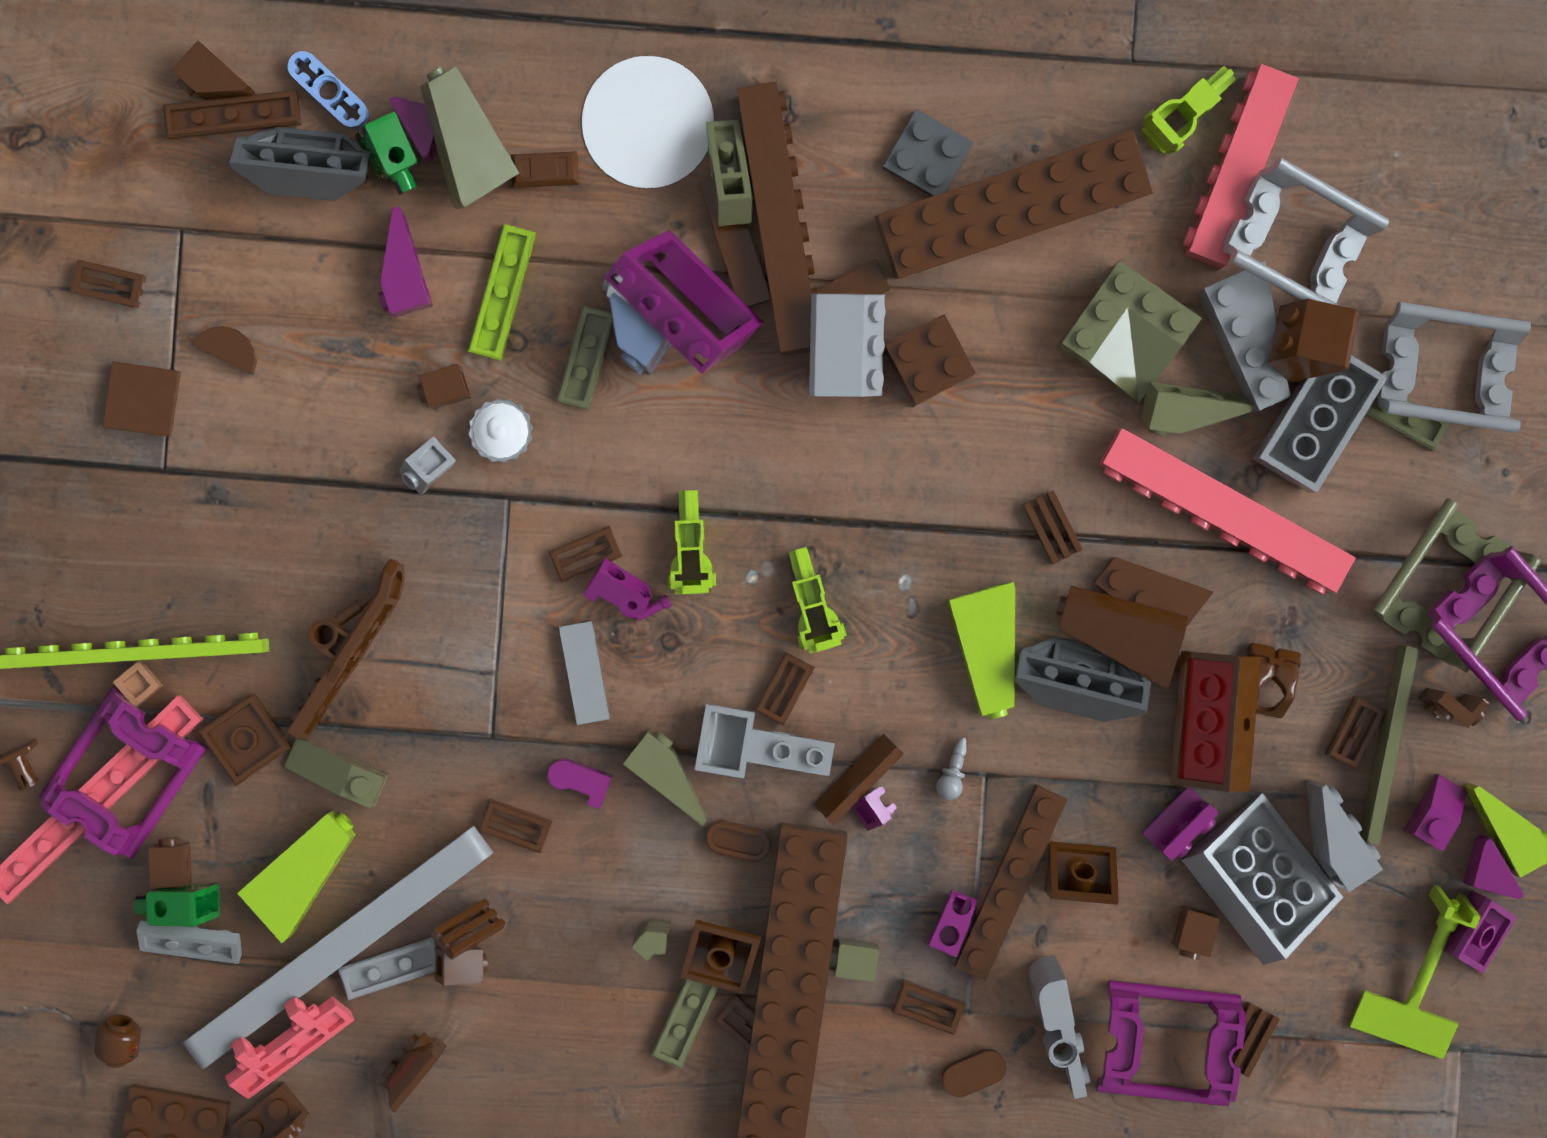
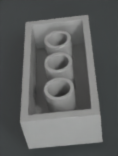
(1319, 424)

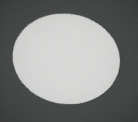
(647, 121)

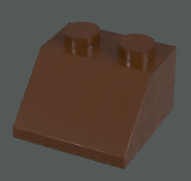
(1312, 339)

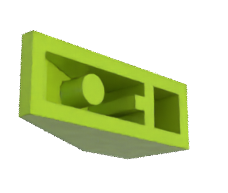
(1516, 839)

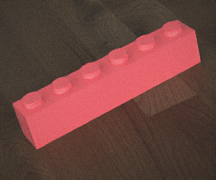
(1242, 158)

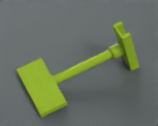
(1405, 1021)

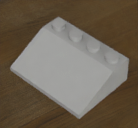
(1263, 880)

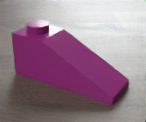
(402, 274)

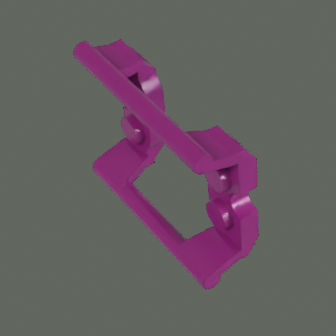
(1480, 587)
(154, 743)
(1222, 1041)

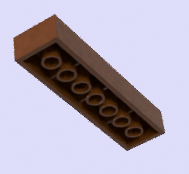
(1014, 204)

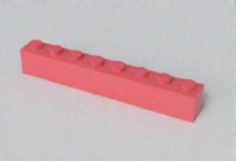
(1226, 511)

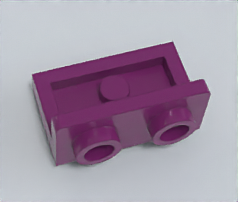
(1180, 824)

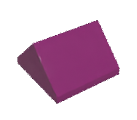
(1479, 945)

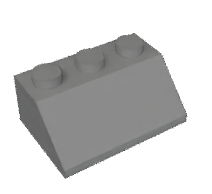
(847, 345)

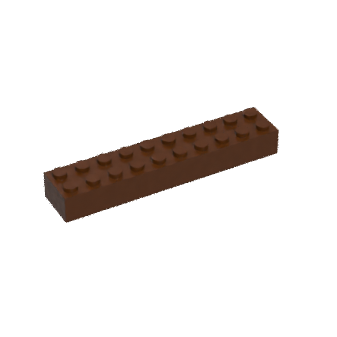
(792, 982)

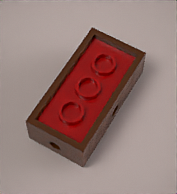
(1215, 721)

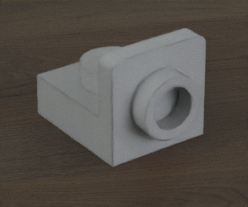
(426, 465)

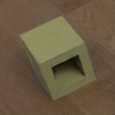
(855, 960)

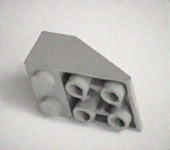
(1337, 839)

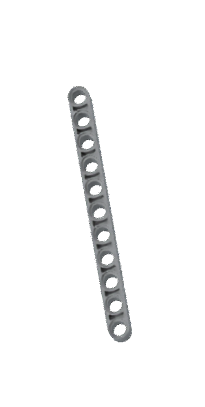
(338, 947)

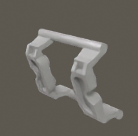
(1340, 247)
(1494, 364)

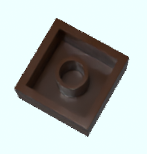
(929, 360)

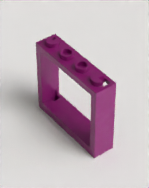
(669, 315)

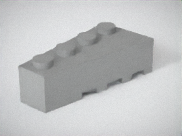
(1245, 326)

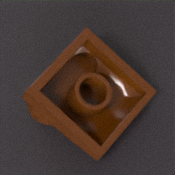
(407, 1074)

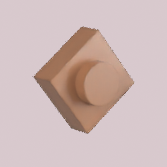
(138, 683)

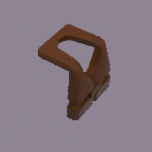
(1281, 668)

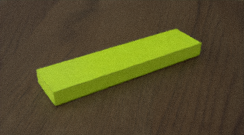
(502, 292)

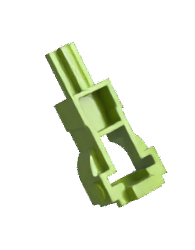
(1192, 106)
(690, 536)
(810, 594)

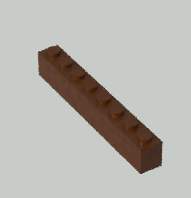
(778, 213)

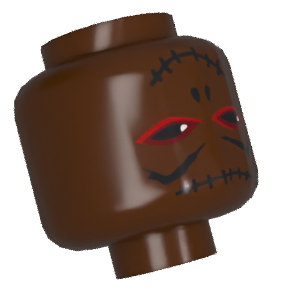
(117, 1041)

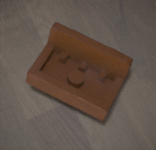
(1443, 706)

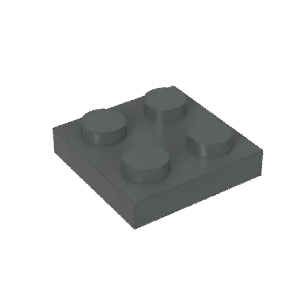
(927, 154)

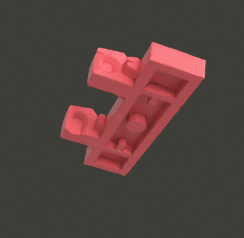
(309, 1030)

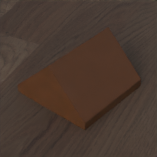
(1082, 873)
(720, 956)

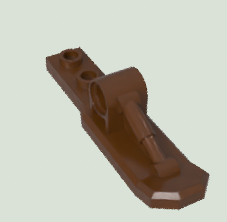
(352, 636)

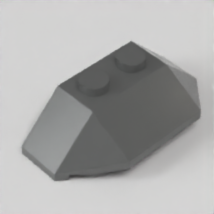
(301, 162)
(1081, 681)

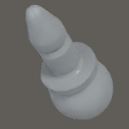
(950, 785)

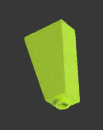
(987, 643)
(293, 880)

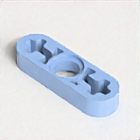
(304, 80)

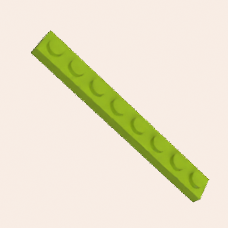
(146, 650)

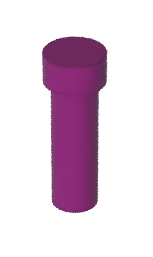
(664, 602)

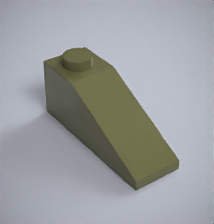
(729, 173)
(1187, 408)
(661, 768)
(337, 772)

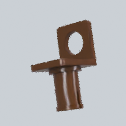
(20, 766)

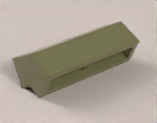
(652, 938)

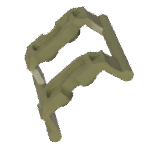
(1462, 537)

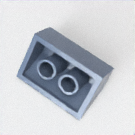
(636, 337)

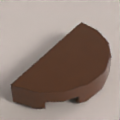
(229, 346)

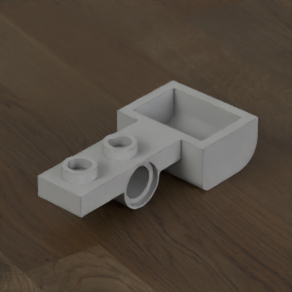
(731, 742)
(1055, 1010)

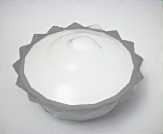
(500, 430)

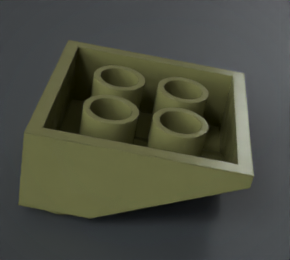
(1129, 331)

